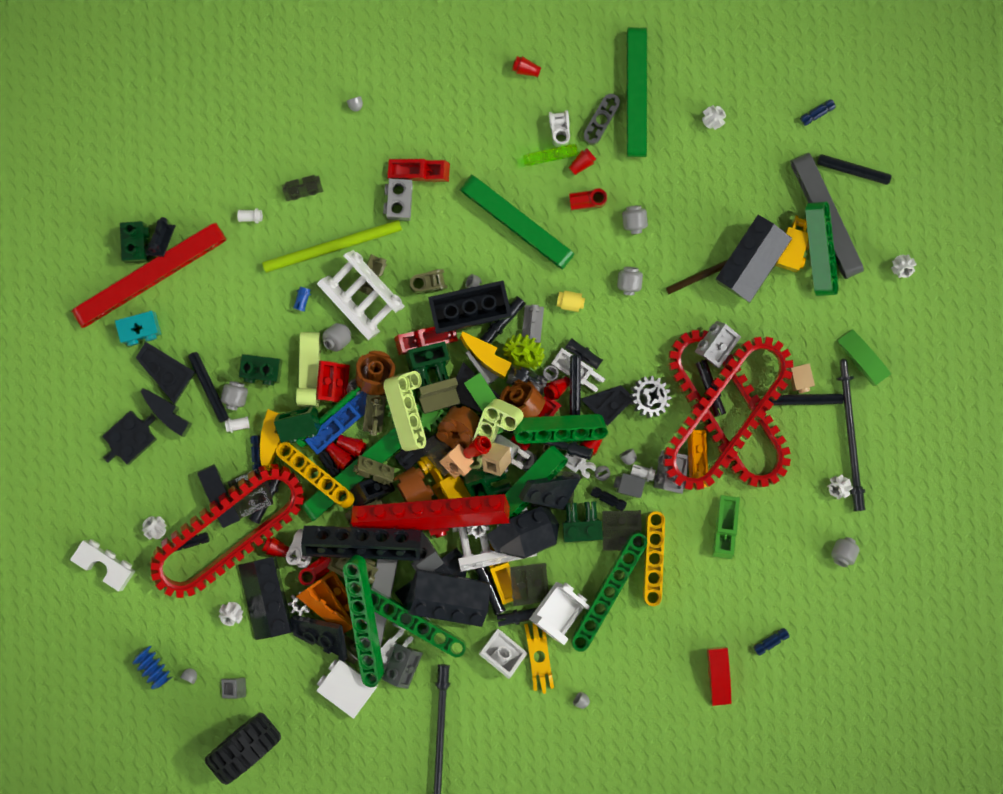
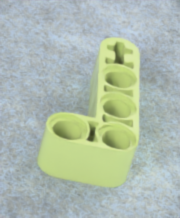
(308, 369)
(404, 409)
(497, 419)

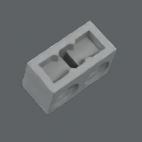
(403, 199)

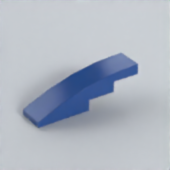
(338, 423)

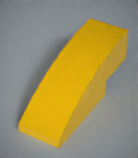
(484, 354)
(269, 439)
(502, 579)

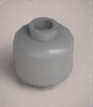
(635, 219)
(630, 280)
(336, 337)
(234, 395)
(845, 552)

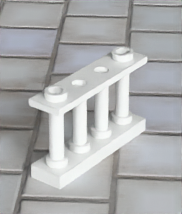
(348, 307)
(486, 557)

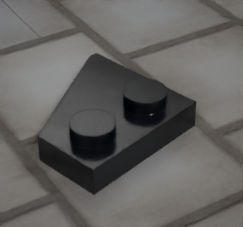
(608, 403)

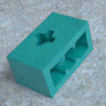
(127, 326)

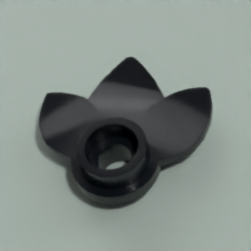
(525, 374)

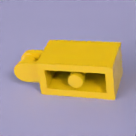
(792, 257)
(448, 487)

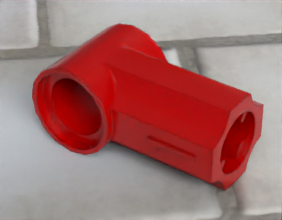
(585, 200)
(318, 570)

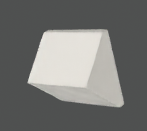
(503, 653)

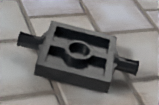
(129, 437)

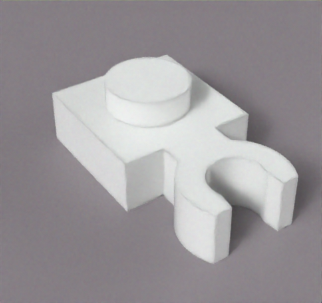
(575, 463)

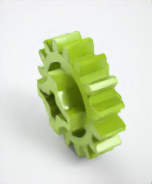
(524, 351)

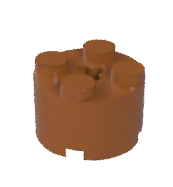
(373, 371)
(525, 397)
(458, 427)
(412, 486)

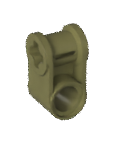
(430, 281)

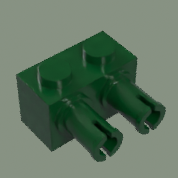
(134, 241)
(429, 357)
(260, 368)
(297, 424)
(480, 482)
(586, 530)

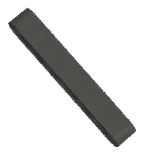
(816, 191)

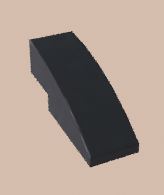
(166, 412)
(214, 487)

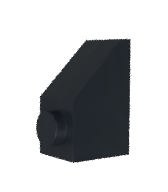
(369, 491)

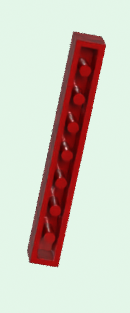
(434, 513)

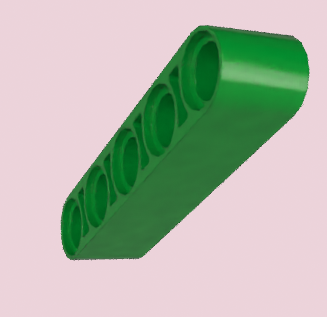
(821, 248)
(561, 429)
(545, 467)

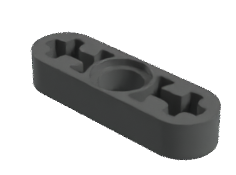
(613, 109)

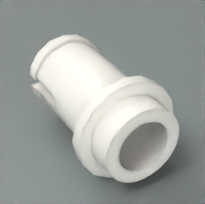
(250, 215)
(237, 424)
(643, 472)

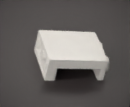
(559, 611)
(345, 688)

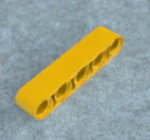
(309, 468)
(657, 567)

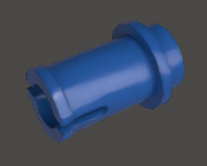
(302, 298)

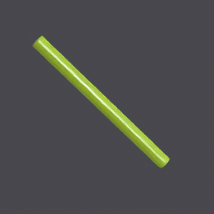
(332, 246)

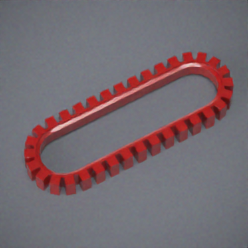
(713, 425)
(742, 432)
(217, 510)

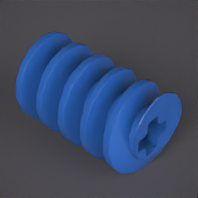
(151, 668)

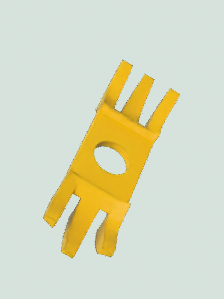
(539, 668)

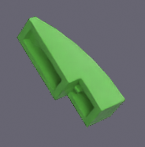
(864, 357)
(481, 393)
(726, 527)

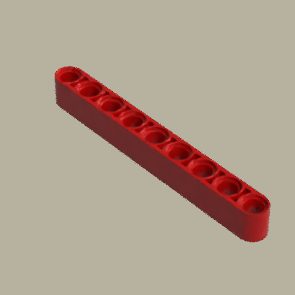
(148, 275)

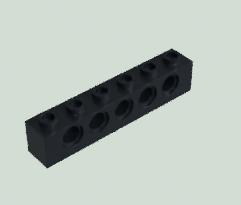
(366, 542)

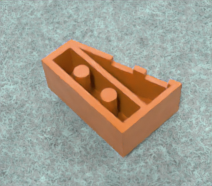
(329, 600)

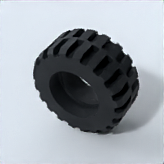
(243, 748)

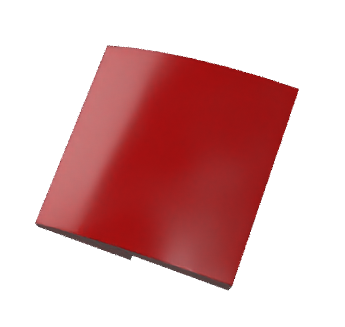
(332, 381)

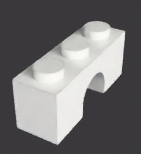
(117, 572)

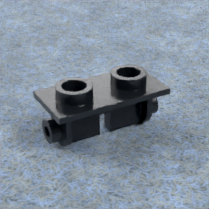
(160, 238)
(409, 458)

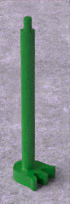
(301, 441)

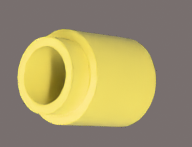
(570, 301)

